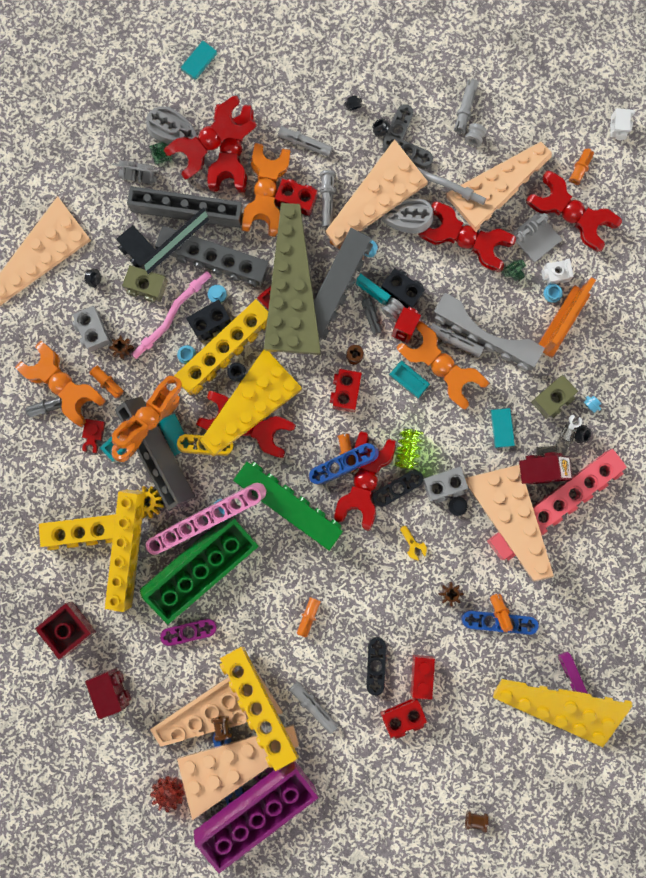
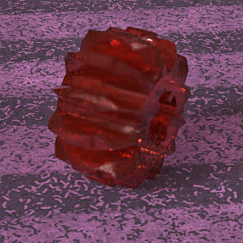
(161, 799)

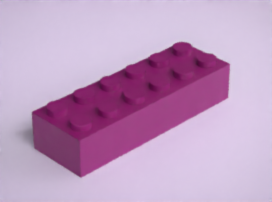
(254, 816)

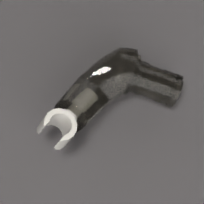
(564, 440)

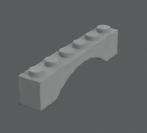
(523, 352)

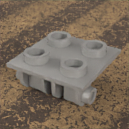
(130, 171)
(536, 236)

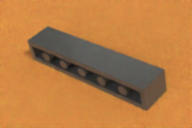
(184, 206)
(340, 279)
(159, 460)

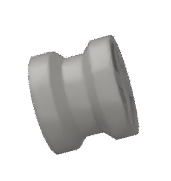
(475, 134)
(393, 309)

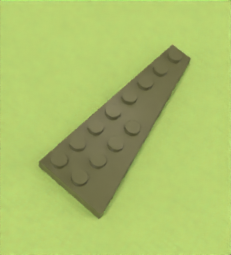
(291, 305)

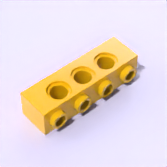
(49, 532)

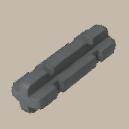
(371, 316)

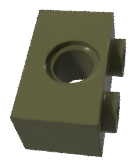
(136, 277)
(561, 388)

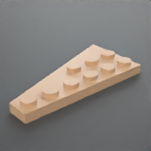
(499, 184)
(384, 188)
(47, 245)
(512, 513)
(196, 716)
(221, 770)

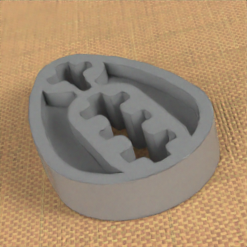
(173, 119)
(409, 224)

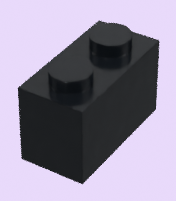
(135, 245)

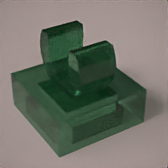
(158, 153)
(514, 270)

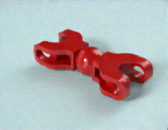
(210, 137)
(228, 162)
(573, 211)
(465, 236)
(262, 432)
(364, 482)

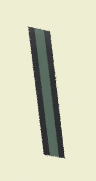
(175, 240)

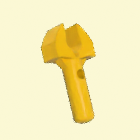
(412, 543)

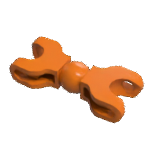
(265, 189)
(442, 365)
(60, 383)
(146, 419)

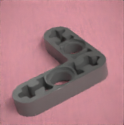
(390, 136)

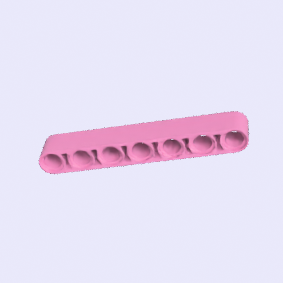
(213, 515)

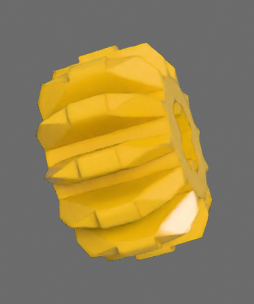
(154, 502)

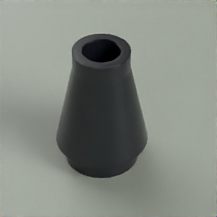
(235, 368)

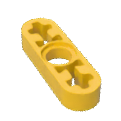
(189, 449)

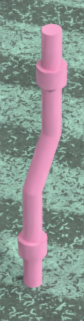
(148, 342)

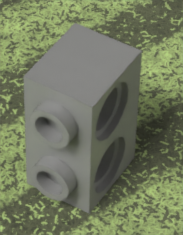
(95, 327)
(443, 480)

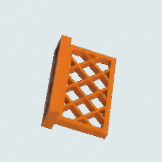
(565, 317)

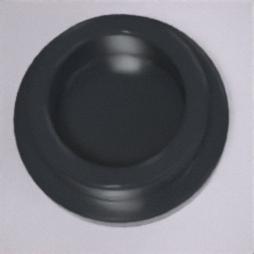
(353, 103)
(380, 127)
(92, 277)
(583, 434)
(457, 506)

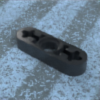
(407, 476)
(381, 681)

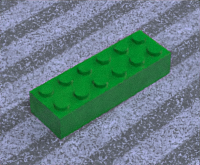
(290, 507)
(198, 569)

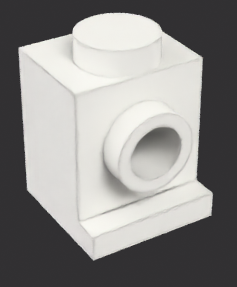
(621, 123)
(565, 272)

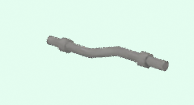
(466, 193)

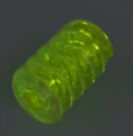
(408, 449)

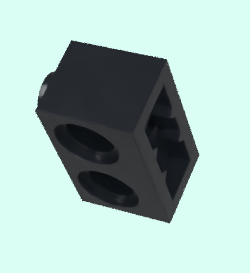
(400, 292)
(206, 316)

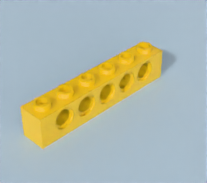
(254, 311)
(125, 550)
(274, 759)

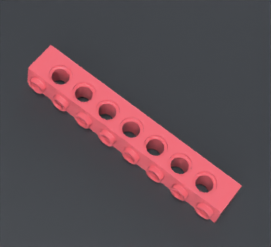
(614, 468)

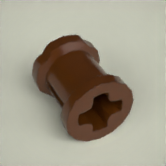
(354, 361)
(217, 726)
(476, 821)

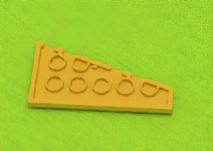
(255, 398)
(570, 710)

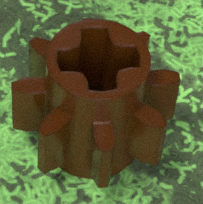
(125, 350)
(454, 598)

